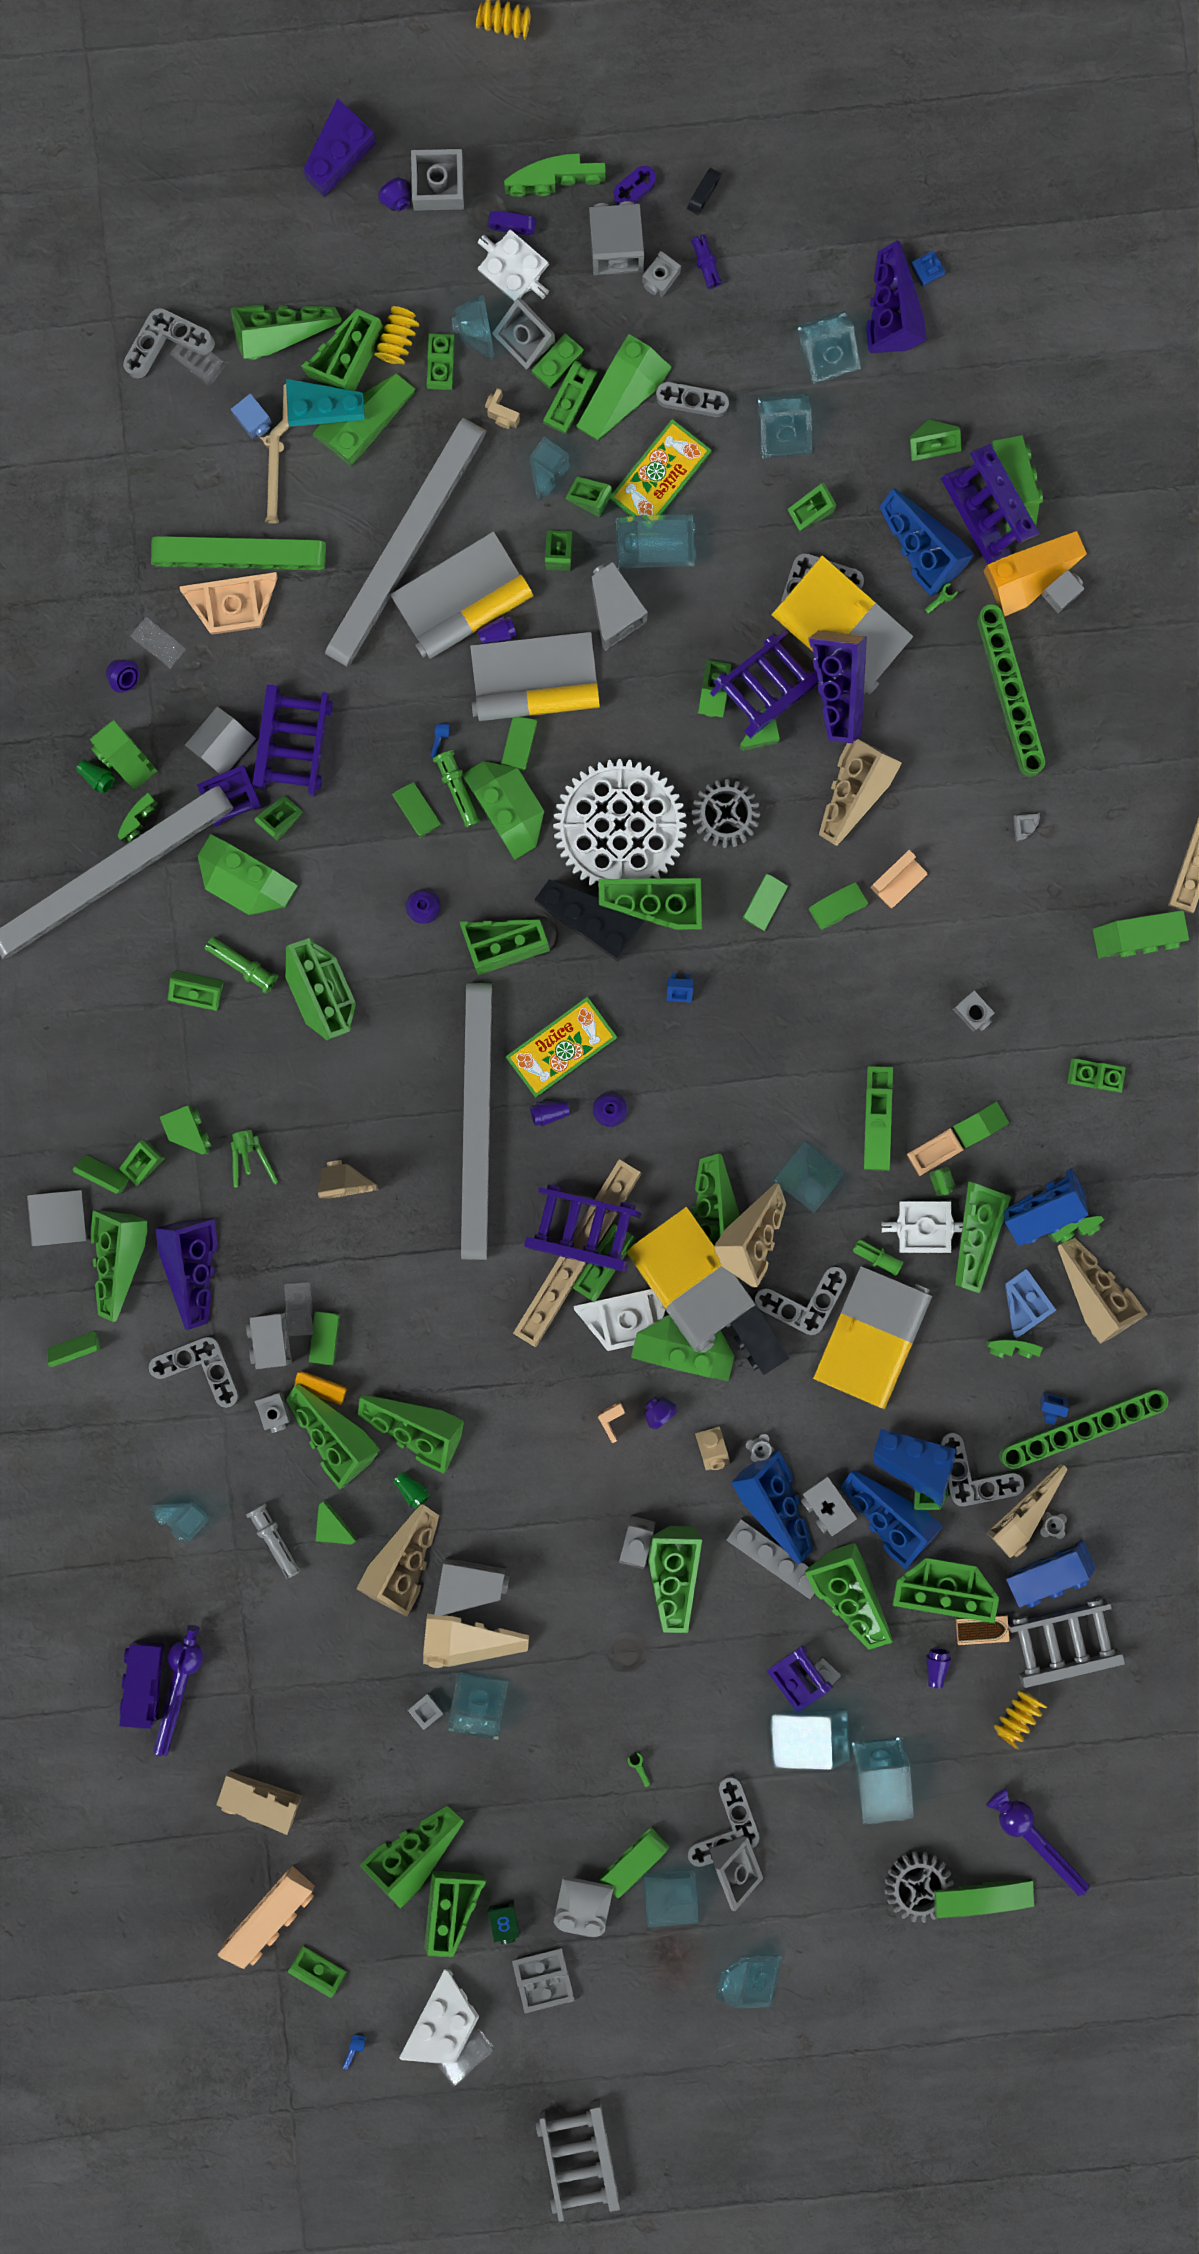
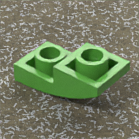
(440, 361)
(131, 826)
(838, 905)
(1096, 1075)
(1088, 1225)
(1007, 1346)

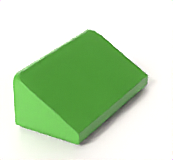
(519, 742)
(416, 809)
(765, 902)
(195, 990)
(101, 1174)
(324, 1338)
(73, 1349)
(317, 1972)

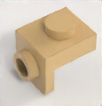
(504, 416)
(712, 1449)

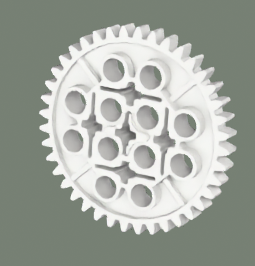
(619, 781)

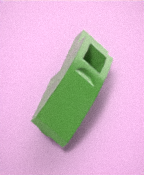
(561, 169)
(878, 1118)

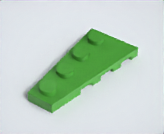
(979, 1234)

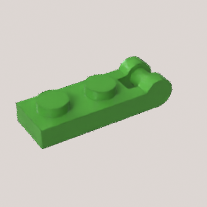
(569, 398)

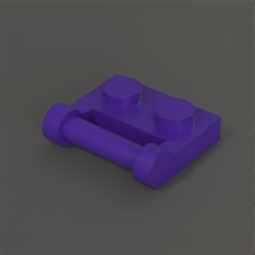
(233, 784)
(794, 1684)

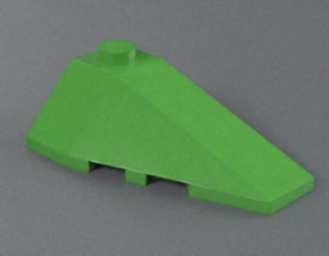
(268, 331)
(661, 901)
(715, 1199)
(422, 1429)
(340, 1442)
(408, 1861)

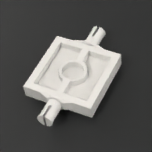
(513, 266)
(924, 1227)

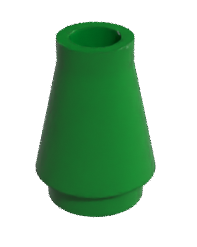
(97, 777)
(411, 1490)

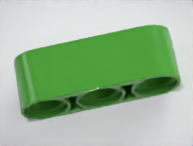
(634, 1862)

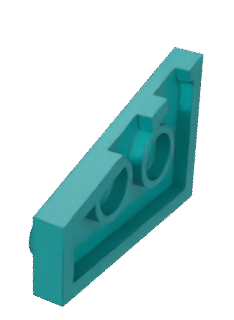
(321, 404)

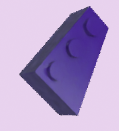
(338, 148)
(141, 1685)

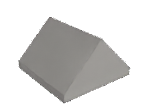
(524, 334)
(220, 741)
(736, 1870)

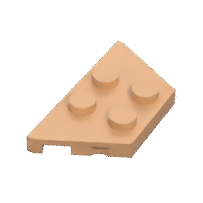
(232, 603)

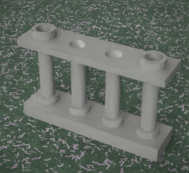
(1083, 1662)
(602, 2169)

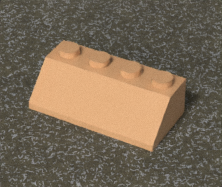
(267, 1918)

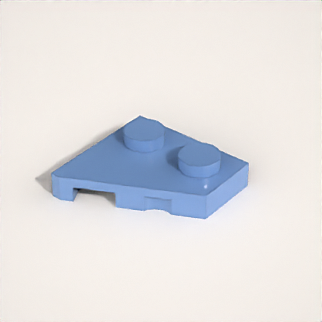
(1026, 1303)

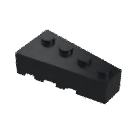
(581, 912)
(758, 1339)

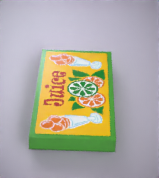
(661, 472)
(561, 1047)

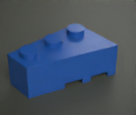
(1047, 1211)
(916, 1462)
(1052, 1575)

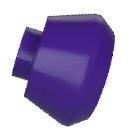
(395, 194)
(122, 675)
(421, 914)
(618, 1110)
(659, 1412)

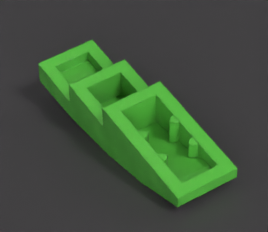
(984, 1898)

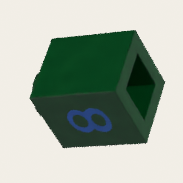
(504, 1922)

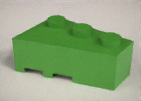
(348, 353)
(1015, 460)
(121, 753)
(1141, 934)
(503, 943)
(449, 1908)

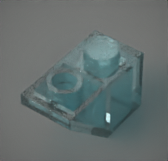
(546, 464)
(183, 1517)

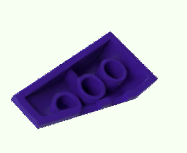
(896, 314)
(187, 1259)

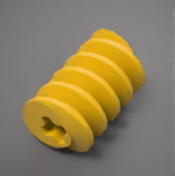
(504, 18)
(396, 335)
(1019, 1718)

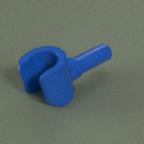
(441, 730)
(357, 2044)

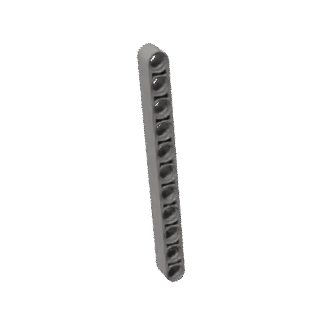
(405, 542)
(113, 871)
(476, 1121)

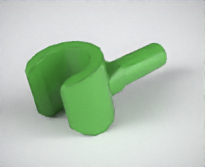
(940, 599)
(639, 1768)

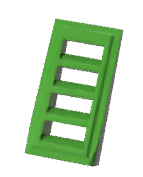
(942, 1181)

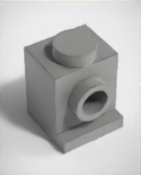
(661, 284)
(277, 1403)

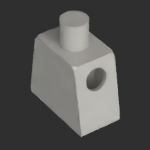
(637, 1542)

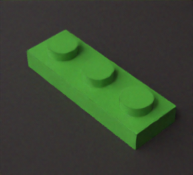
(594, 1277)

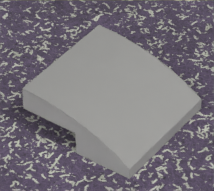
(56, 1218)
(543, 1981)

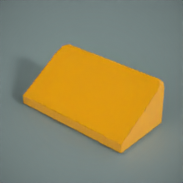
(322, 1387)

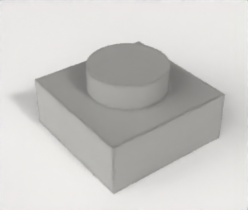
(827, 1671)
(425, 1711)

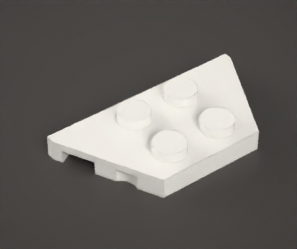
(621, 1317)
(442, 2025)

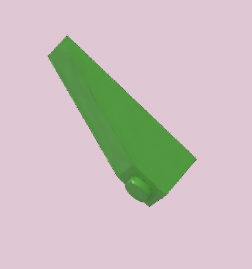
(627, 383)
(381, 404)
(118, 1248)
(673, 1570)
(848, 1589)

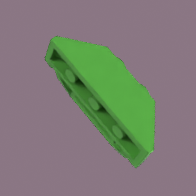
(507, 804)
(242, 879)
(319, 988)
(667, 1347)
(947, 1590)

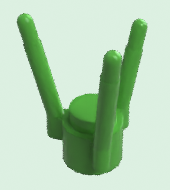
(243, 1143)

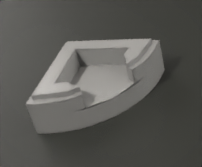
(1025, 825)

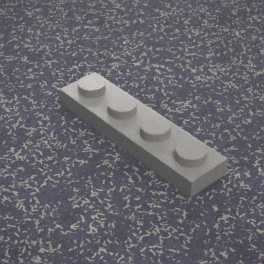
(770, 1556)

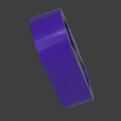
(631, 181)
(510, 221)

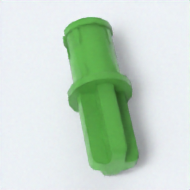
(877, 1257)

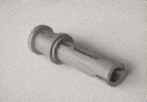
(268, 1531)

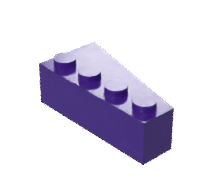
(841, 678)

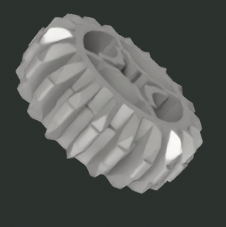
(717, 806)
(924, 1877)

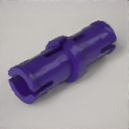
(706, 261)

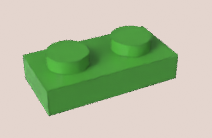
(557, 361)

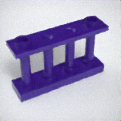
(974, 512)
(773, 706)
(268, 750)
(565, 1246)

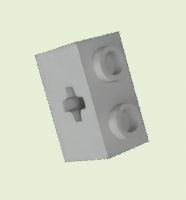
(823, 1491)

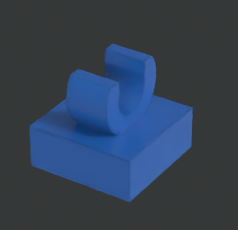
(928, 268)
(679, 989)
(1053, 1406)

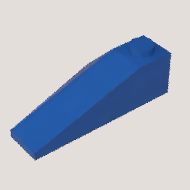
(929, 546)
(769, 1497)
(893, 1517)

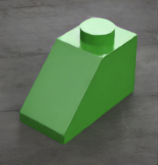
(708, 704)

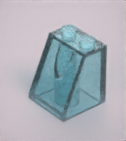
(655, 541)
(810, 1739)
(883, 1780)

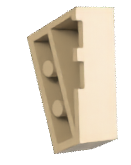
(259, 1802)

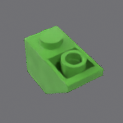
(184, 1129)

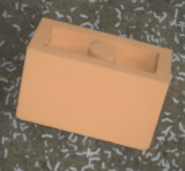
(899, 880)
(608, 1415)

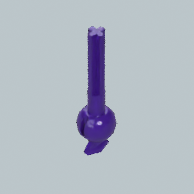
(185, 1659)
(1017, 1821)

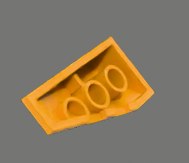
(1026, 574)

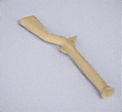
(272, 442)

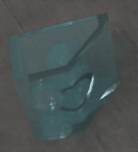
(829, 347)
(785, 426)
(478, 1706)

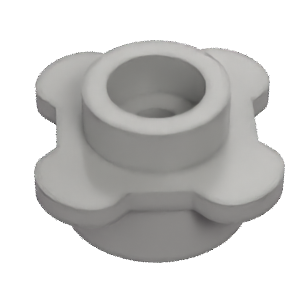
(764, 1453)
(1058, 1531)

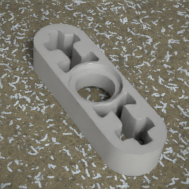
(709, 410)

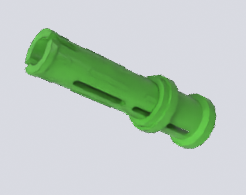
(453, 777)
(250, 970)

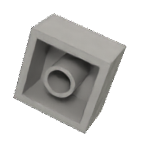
(437, 179)
(269, 1341)

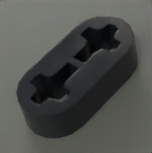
(704, 191)

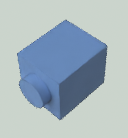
(251, 417)

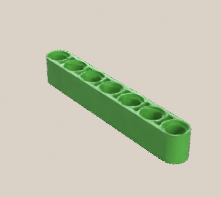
(238, 553)
(1014, 679)
(1096, 1428)

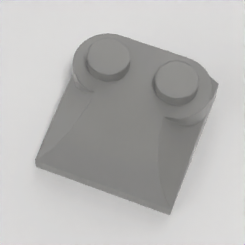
(582, 1907)

